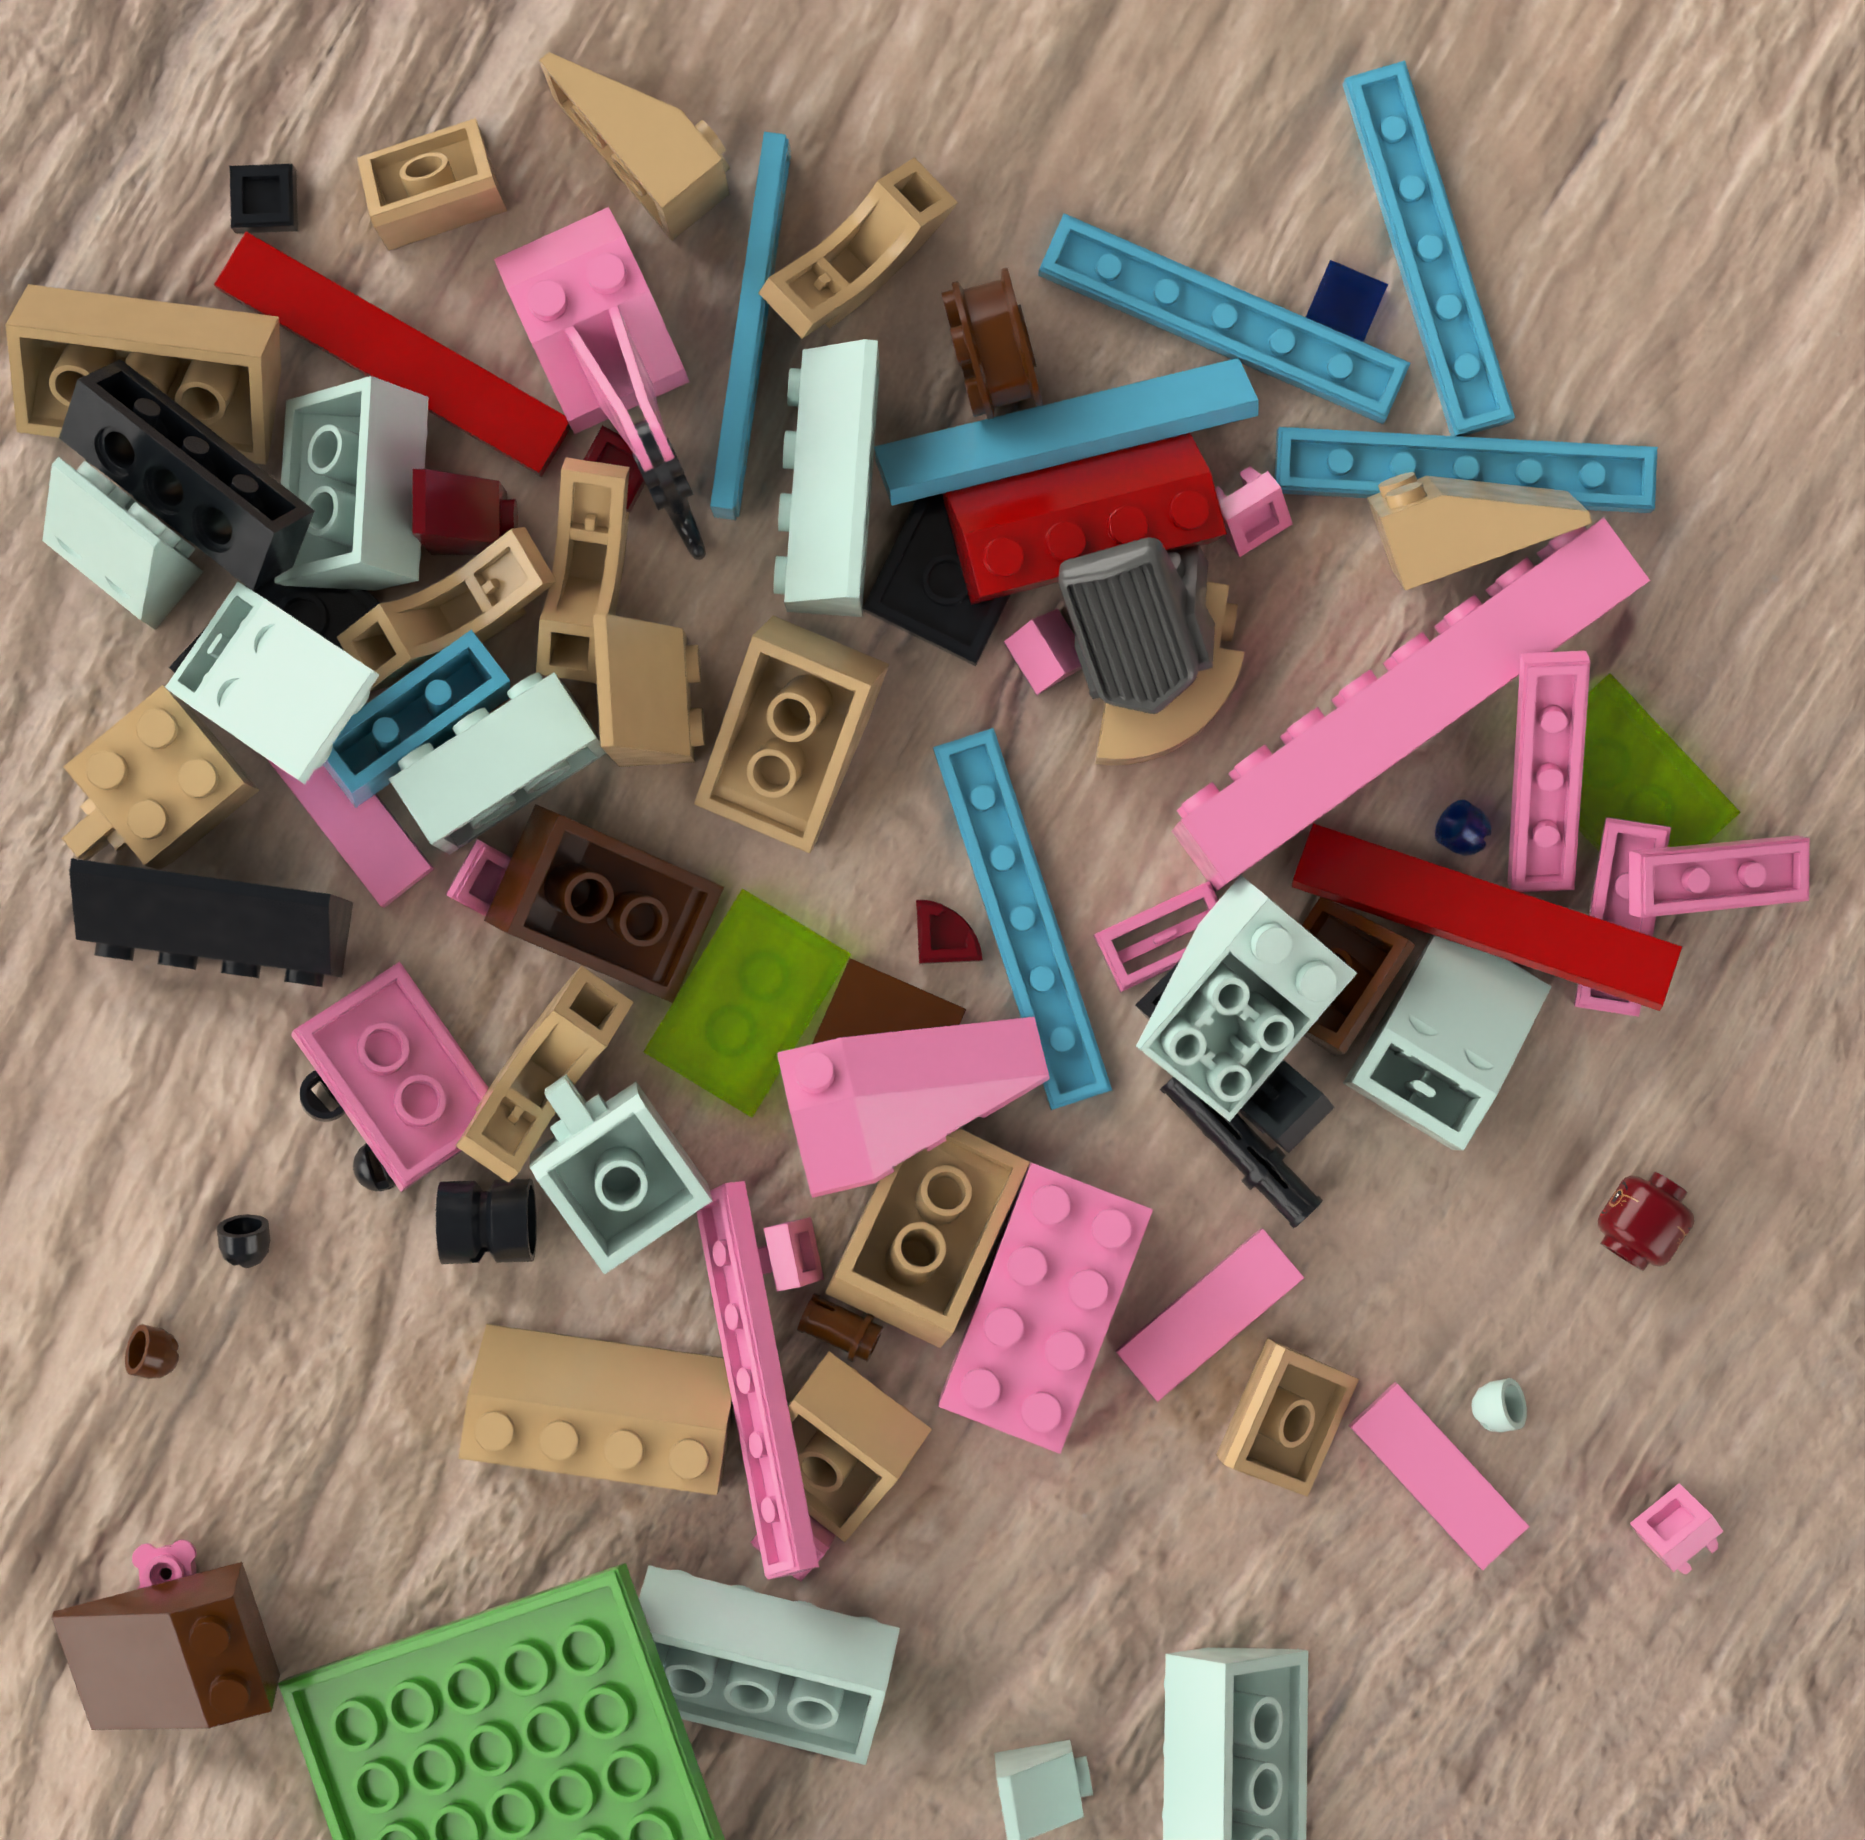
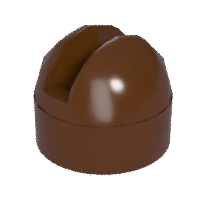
(151, 1352)

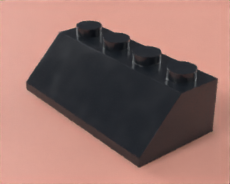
(209, 919)

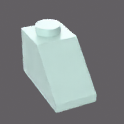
(1041, 1788)

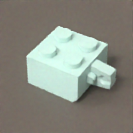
(616, 1172)

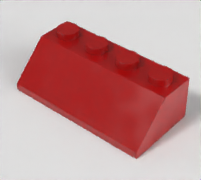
(1026, 525)

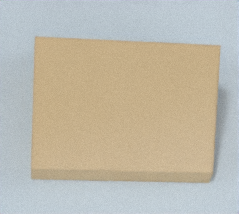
(430, 185)
(1286, 1418)

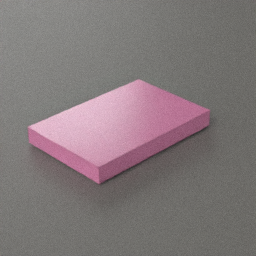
(395, 1073)

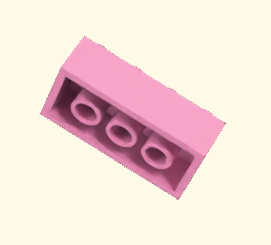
(1044, 1307)

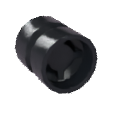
(486, 1221)

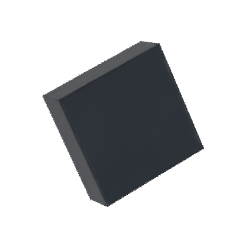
(263, 198)

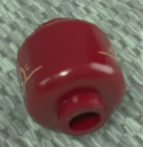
(1645, 1220)

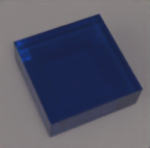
(1346, 300)

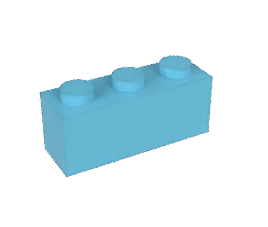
(415, 713)

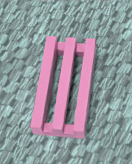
(1116, 959)

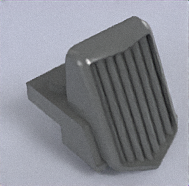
(1139, 621)

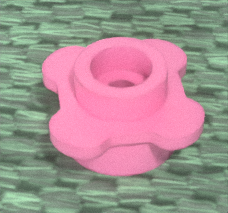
(176, 1557)

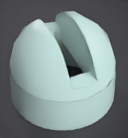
(1500, 1406)

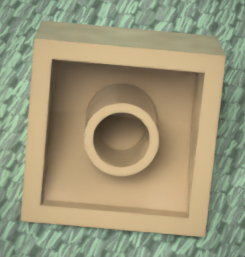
(849, 1444)

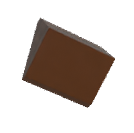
(1370, 952)

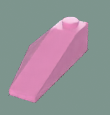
(891, 1094)

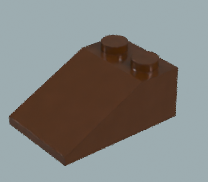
(603, 904)
(171, 1654)

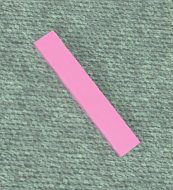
(756, 1383)

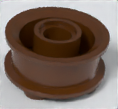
(992, 345)

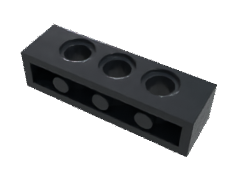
(186, 474)

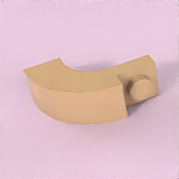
(861, 252)
(585, 566)
(477, 597)
(1139, 737)
(559, 1043)

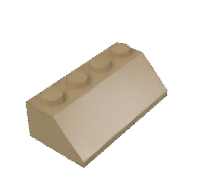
(203, 358)
(598, 1410)

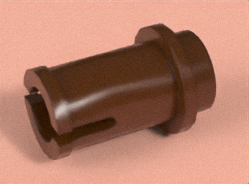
(840, 1328)

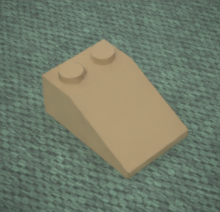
(648, 144)
(1453, 524)
(646, 692)
(790, 732)
(928, 1235)

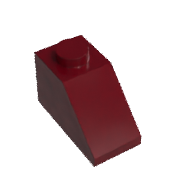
(459, 512)

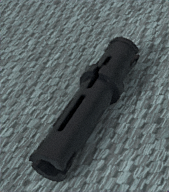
(1250, 1154)

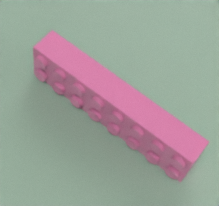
(1417, 698)

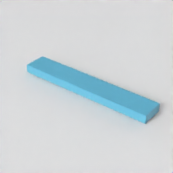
(1428, 250)
(1223, 319)
(750, 327)
(1066, 431)
(1358, 461)
(1022, 915)

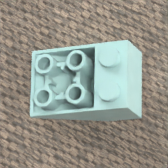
(117, 542)
(272, 682)
(1241, 998)
(1449, 1040)

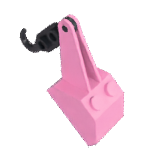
(604, 346)

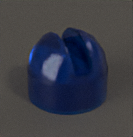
(1463, 828)

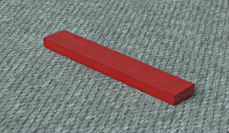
(393, 352)
(1487, 917)

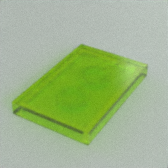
(1642, 774)
(747, 1002)

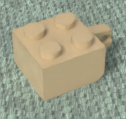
(155, 783)

